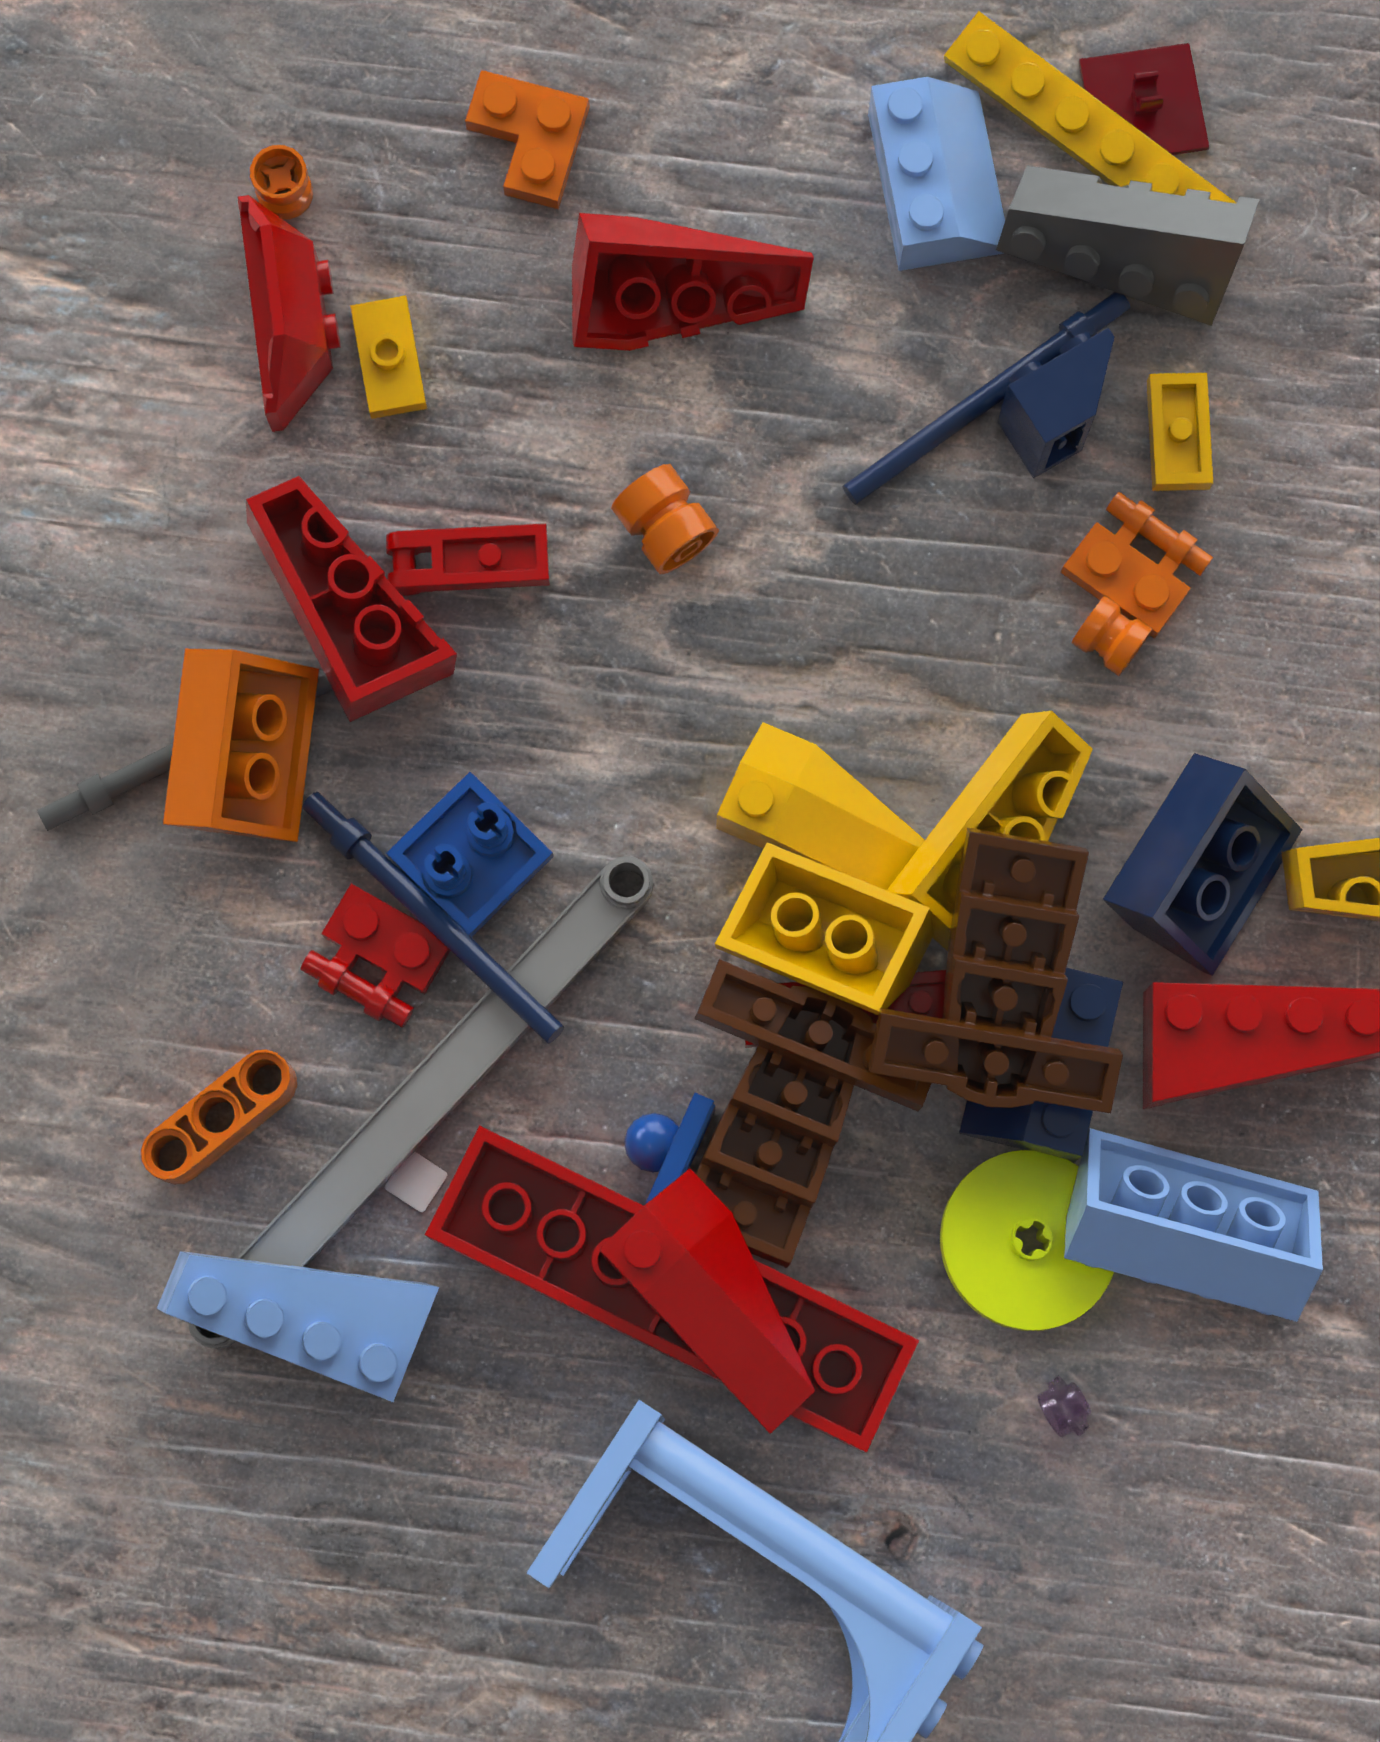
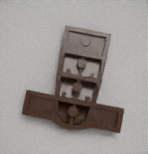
(1005, 986)
(788, 1102)

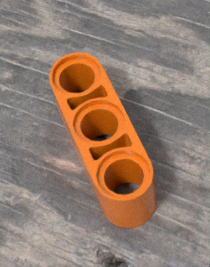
(190, 1120)

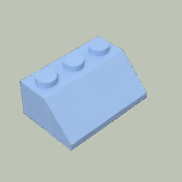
(935, 172)

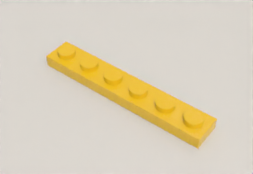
(1067, 112)

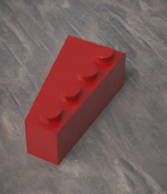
(1246, 1035)

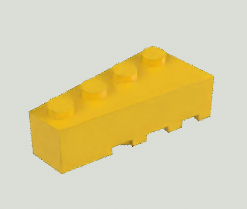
(1014, 793)

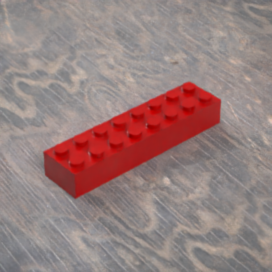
(546, 1234)

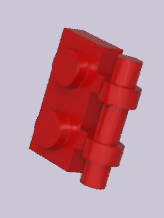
(386, 940)

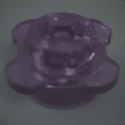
(1065, 1407)

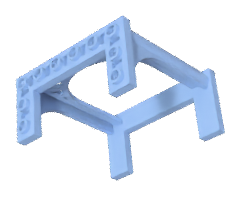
(895, 1637)

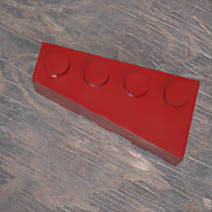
(350, 613)

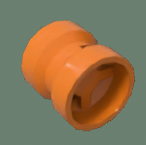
(277, 170)
(1111, 635)

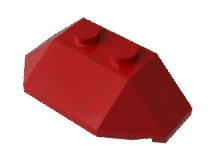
(287, 311)

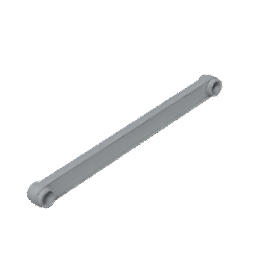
(443, 1078)

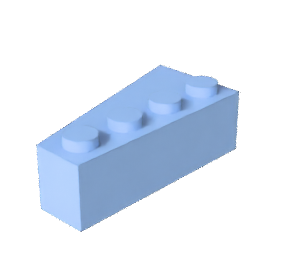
(318, 1319)

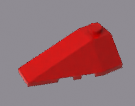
(664, 279)
(703, 1282)

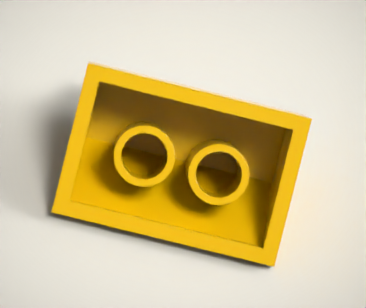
(827, 930)

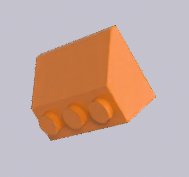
(241, 744)

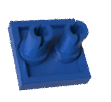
(470, 854)

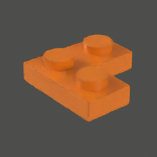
(542, 124)

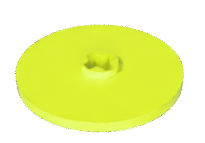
(987, 1259)

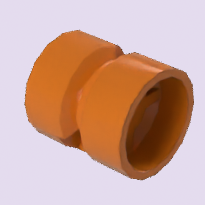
(660, 512)

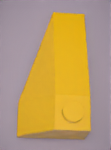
(811, 806)

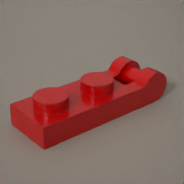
(469, 558)

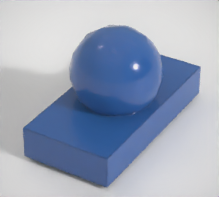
(661, 1146)

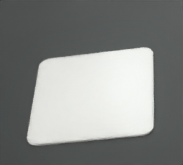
(416, 1182)

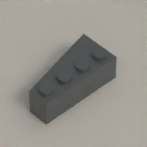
(1129, 238)

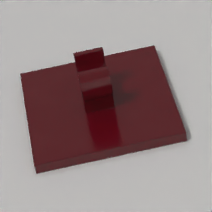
(1153, 93)

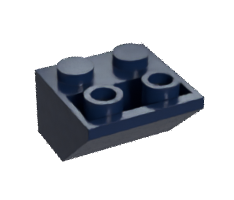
(1055, 403)

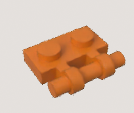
(1112, 568)

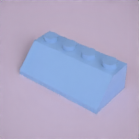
(1194, 1225)

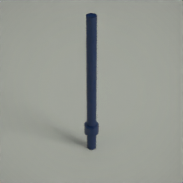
(980, 400)
(354, 842)

